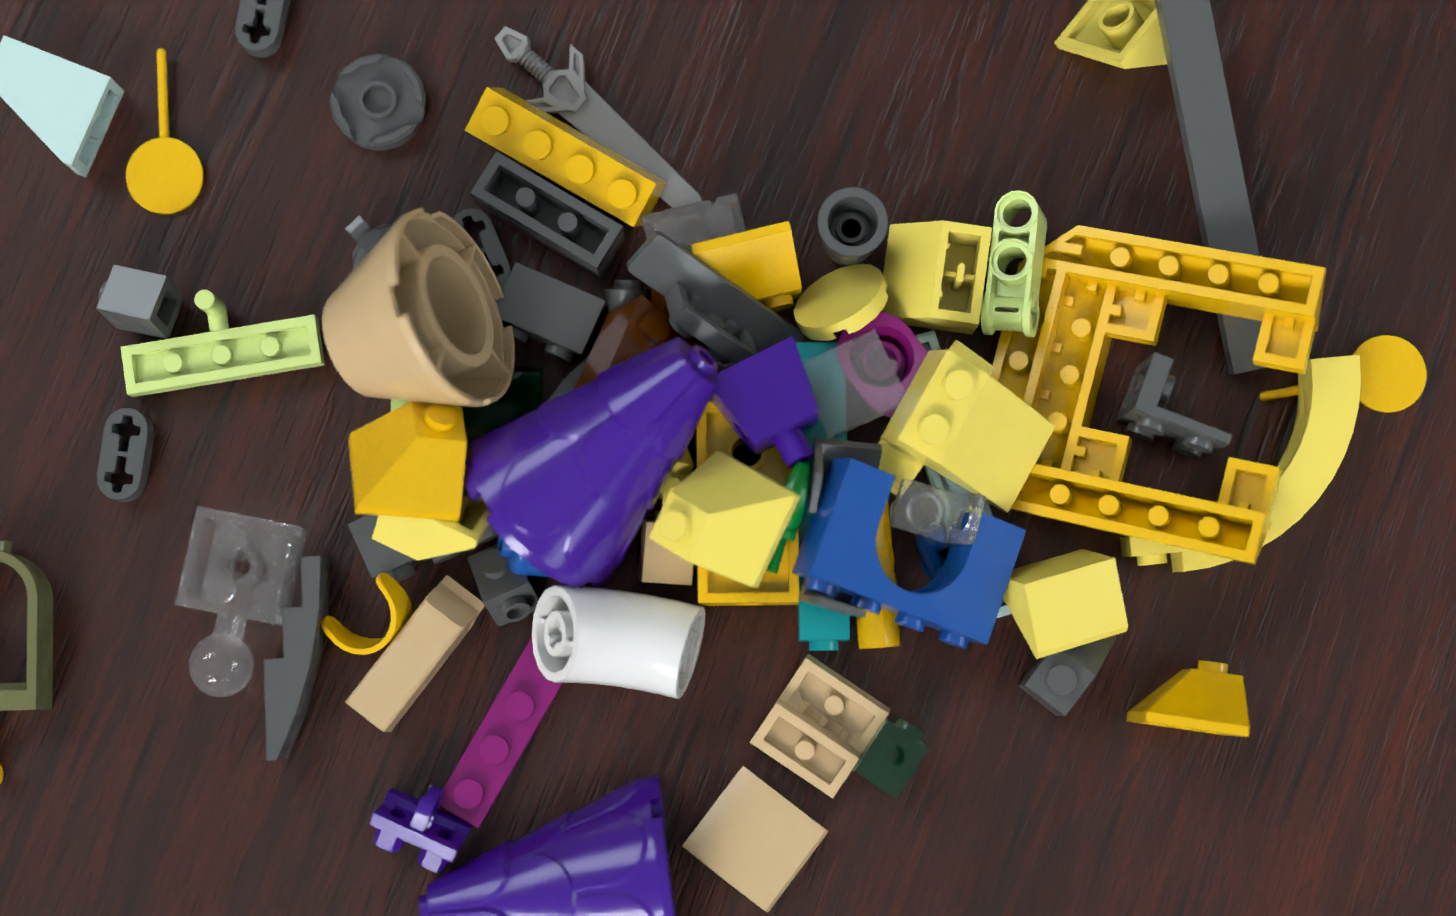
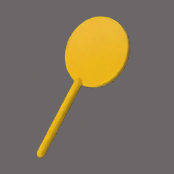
(164, 171)
(1390, 375)

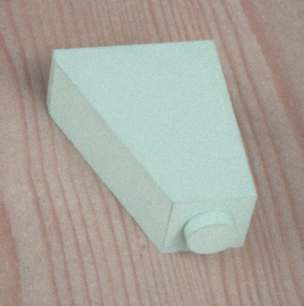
(58, 101)

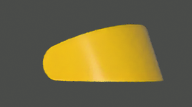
(400, 611)

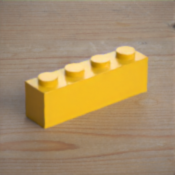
(565, 155)

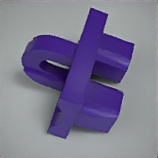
(406, 819)

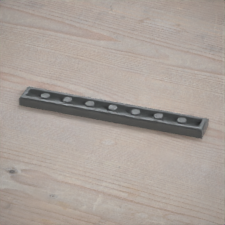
(1210, 152)

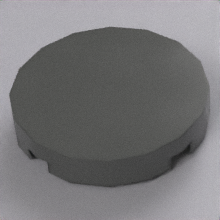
(378, 102)

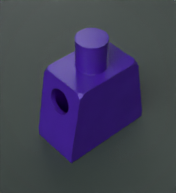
(769, 402)

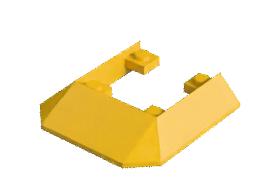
(1118, 288)

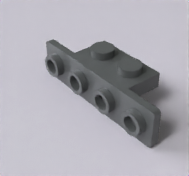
(708, 303)

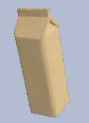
(415, 654)

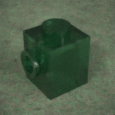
(892, 756)

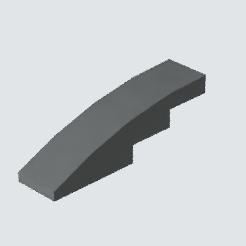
(292, 678)

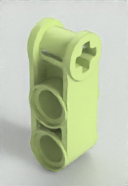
(1013, 300)

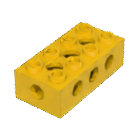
(774, 589)

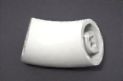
(617, 639)

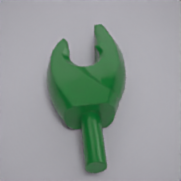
(798, 483)

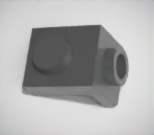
(503, 593)

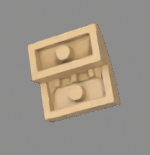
(820, 726)
(755, 839)

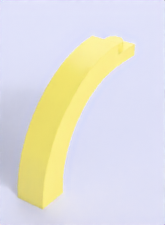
(1315, 450)

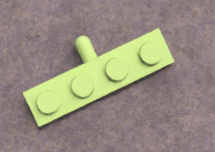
(222, 352)

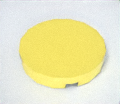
(841, 301)

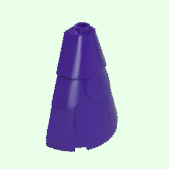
(592, 462)
(581, 864)

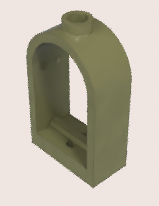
(37, 690)

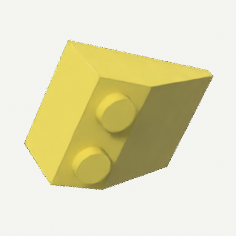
(968, 428)

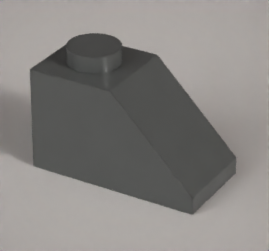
(1064, 676)

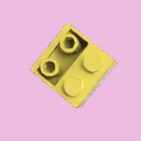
(937, 274)

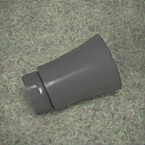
(852, 210)

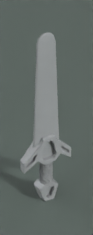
(582, 107)

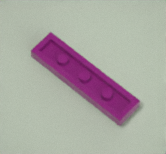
(500, 741)

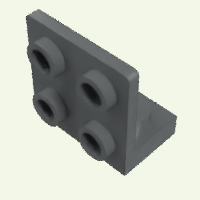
(1146, 420)

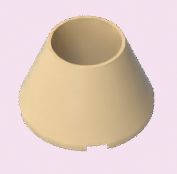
(421, 318)

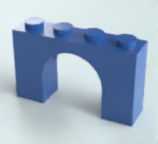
(843, 557)

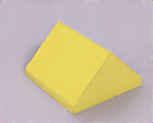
(1067, 601)

